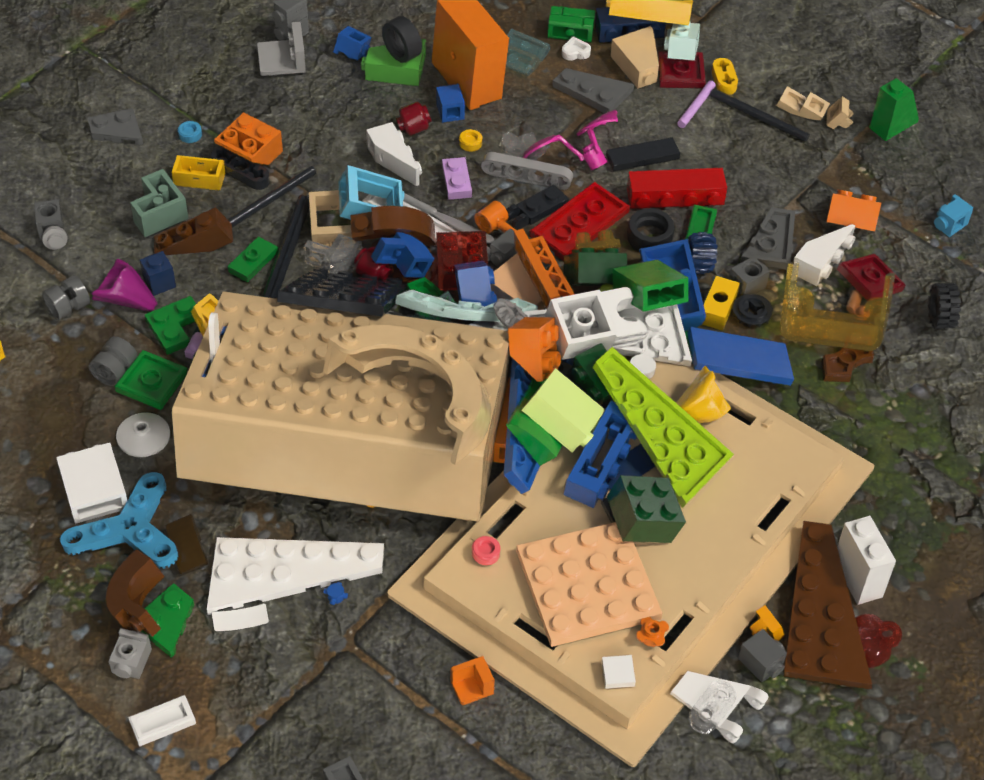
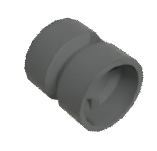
(58, 301)
(112, 361)

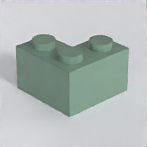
(160, 206)

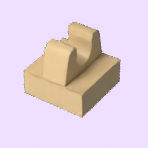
(839, 114)

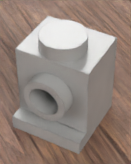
(130, 654)

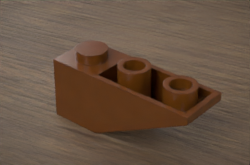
(199, 234)

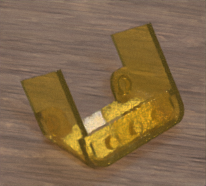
(831, 328)

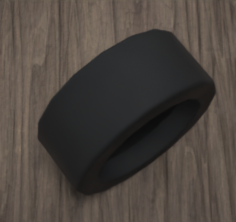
(402, 39)
(654, 218)

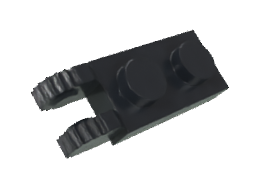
(536, 207)

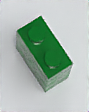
(652, 284)

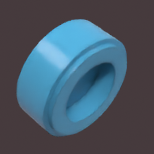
(190, 132)

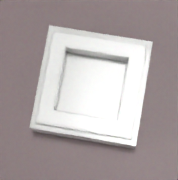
(618, 671)

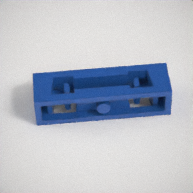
(582, 481)

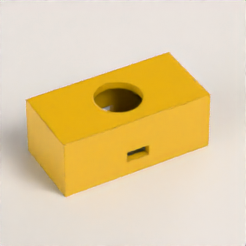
(210, 173)
(718, 312)

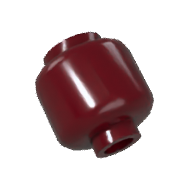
(413, 118)
(366, 265)

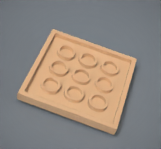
(587, 583)

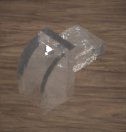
(334, 258)

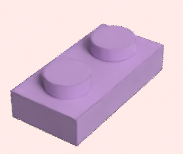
(456, 178)

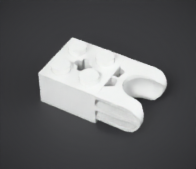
(594, 319)

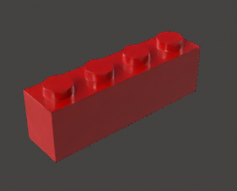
(676, 188)

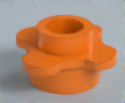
(649, 638)

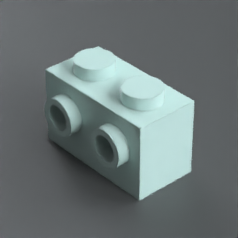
(682, 41)

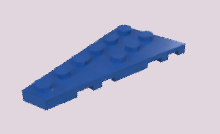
(519, 465)

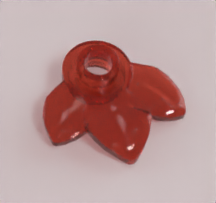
(877, 647)

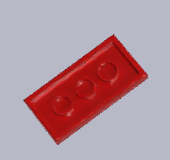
(587, 212)

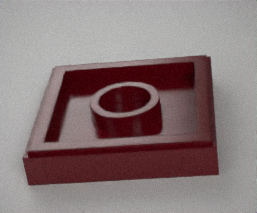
(680, 72)
(868, 276)

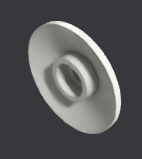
(143, 442)

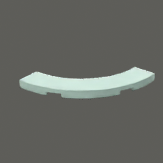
(463, 310)

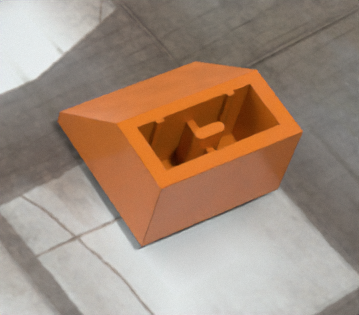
(251, 139)
(850, 210)
(535, 345)

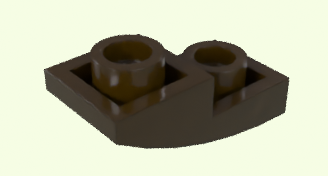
(187, 541)

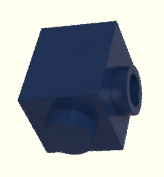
(157, 273)

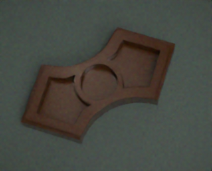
(839, 366)

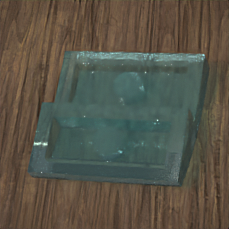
(525, 52)

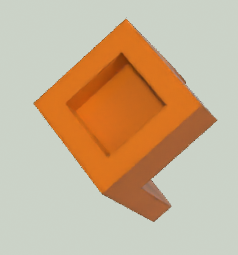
(472, 680)

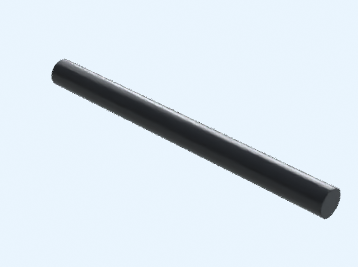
(758, 114)
(272, 196)

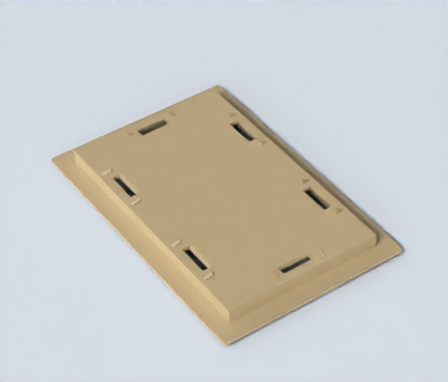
(712, 570)

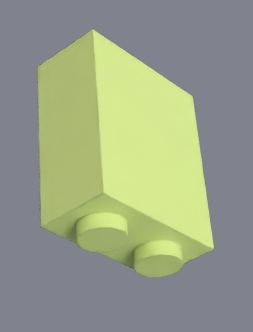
(564, 411)

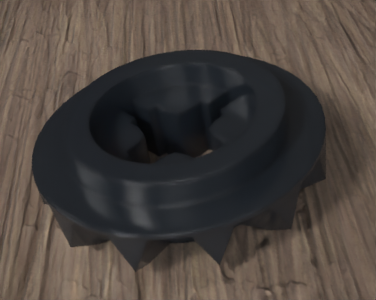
(757, 304)

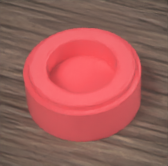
(486, 550)

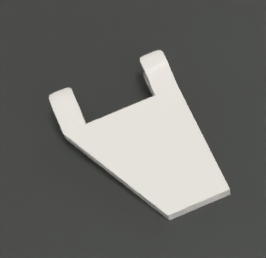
(693, 686)

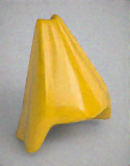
(703, 398)

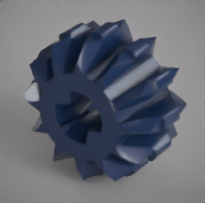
(703, 251)

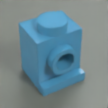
(953, 216)

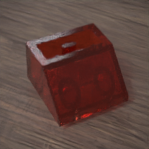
(455, 249)

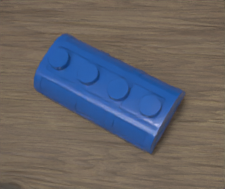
(679, 257)

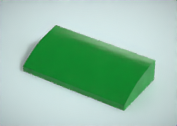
(532, 436)

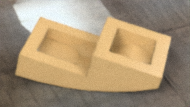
(806, 107)

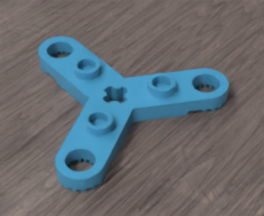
(112, 530)

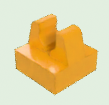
(768, 623)

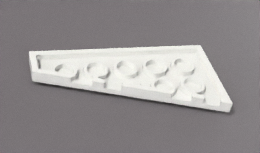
(665, 335)
(275, 568)

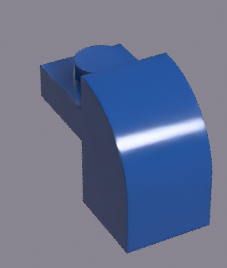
(406, 252)

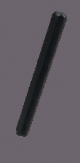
(287, 247)

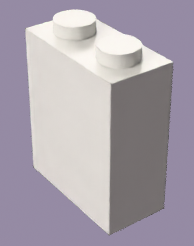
(92, 482)
(865, 559)

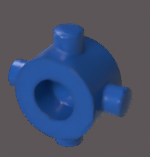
(335, 593)

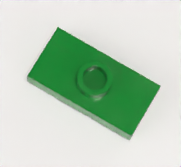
(252, 259)

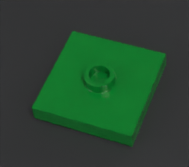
(151, 379)

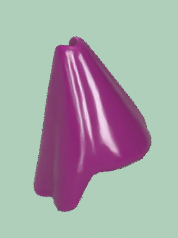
(125, 288)

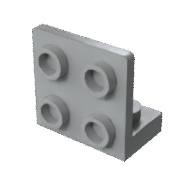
(283, 55)

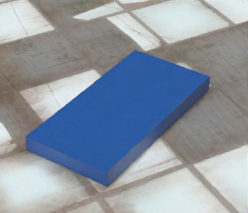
(740, 356)

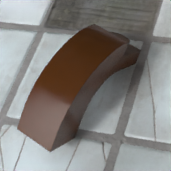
(387, 220)
(128, 590)

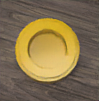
(470, 140)

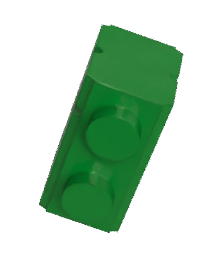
(570, 23)

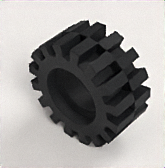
(944, 305)

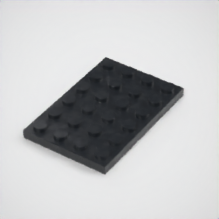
(343, 292)

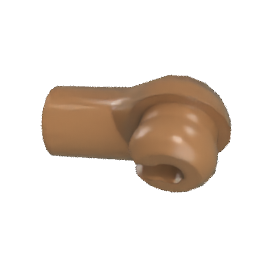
(853, 305)

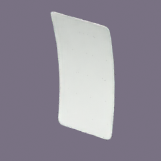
(240, 618)

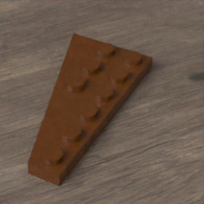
(823, 627)

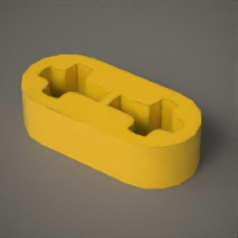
(729, 75)

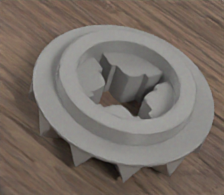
(508, 312)

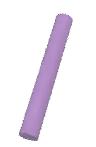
(696, 104)

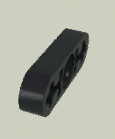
(245, 176)

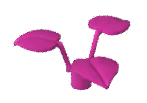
(592, 152)

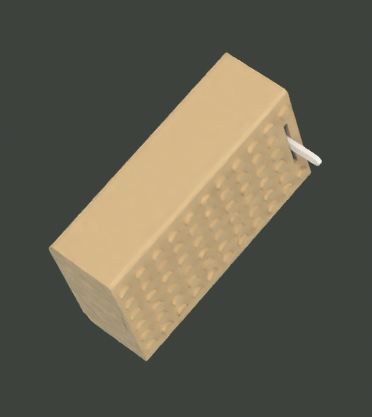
(274, 422)

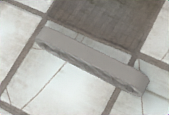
(527, 167)

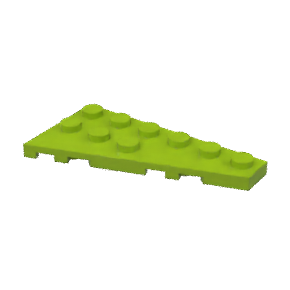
(666, 431)

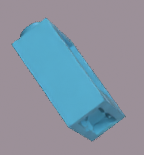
(361, 180)

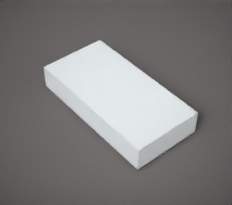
(162, 720)

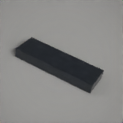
(643, 154)

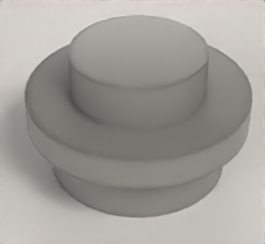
(54, 237)

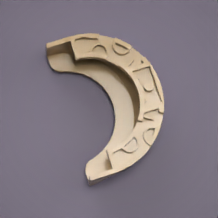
(380, 344)

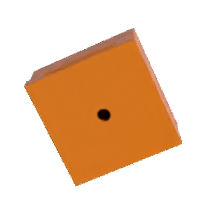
(470, 50)

